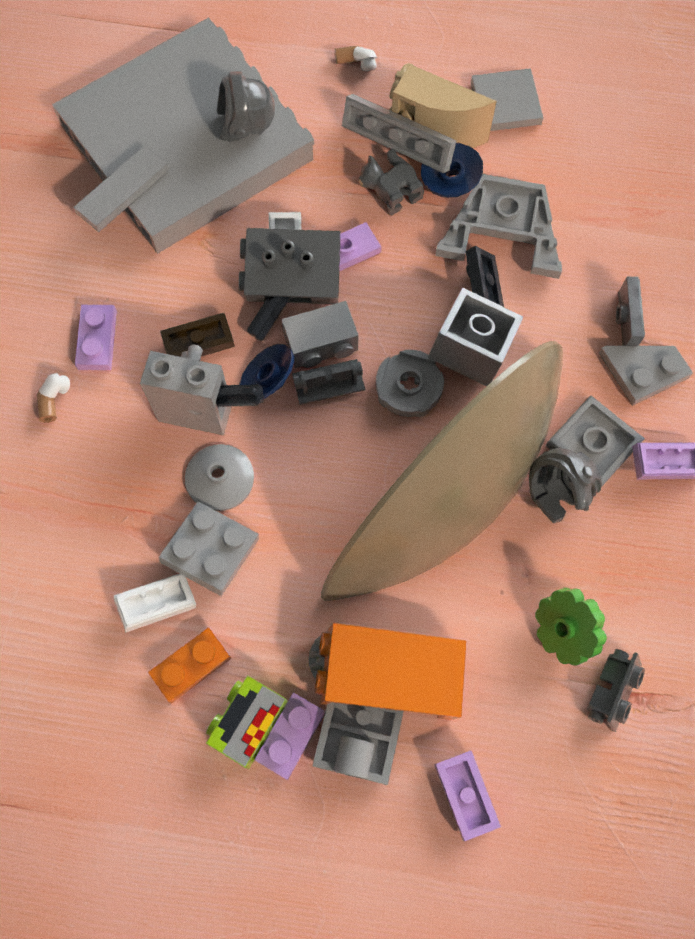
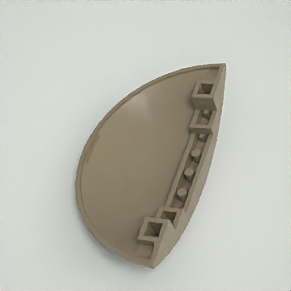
(455, 482)

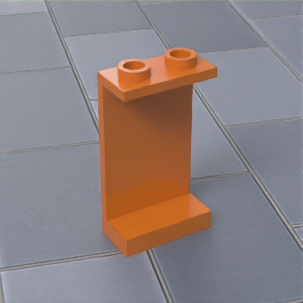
(392, 670)

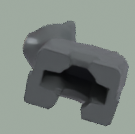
(393, 184)

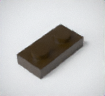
(209, 333)

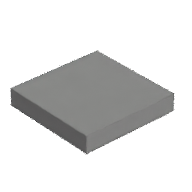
(515, 98)
(598, 435)

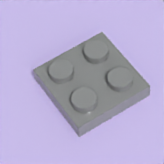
(209, 548)

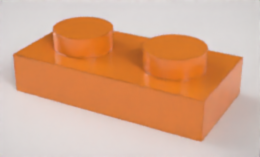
(189, 665)

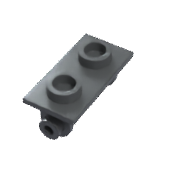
(329, 381)
(614, 703)

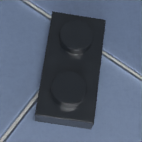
(484, 274)

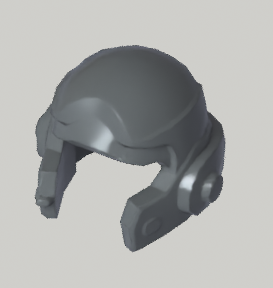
(246, 106)
(564, 477)

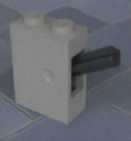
(193, 391)

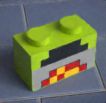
(246, 721)

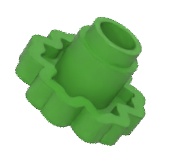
(570, 626)

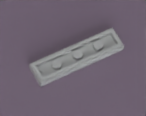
(398, 133)

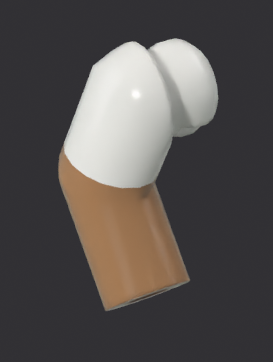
(356, 54)
(47, 394)

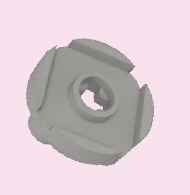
(417, 400)

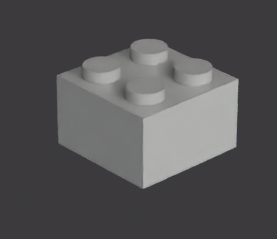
(475, 337)

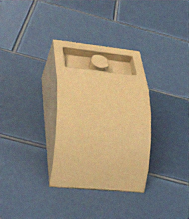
(442, 105)

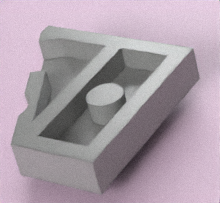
(645, 369)

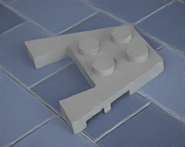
(510, 212)

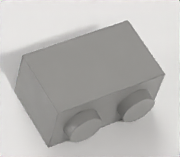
(321, 334)

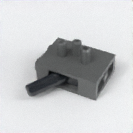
(286, 269)

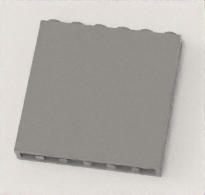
(170, 107)

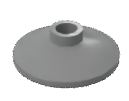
(220, 492)

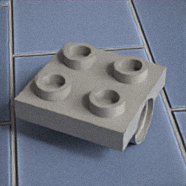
(358, 741)

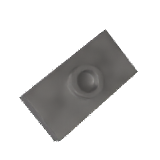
(630, 312)

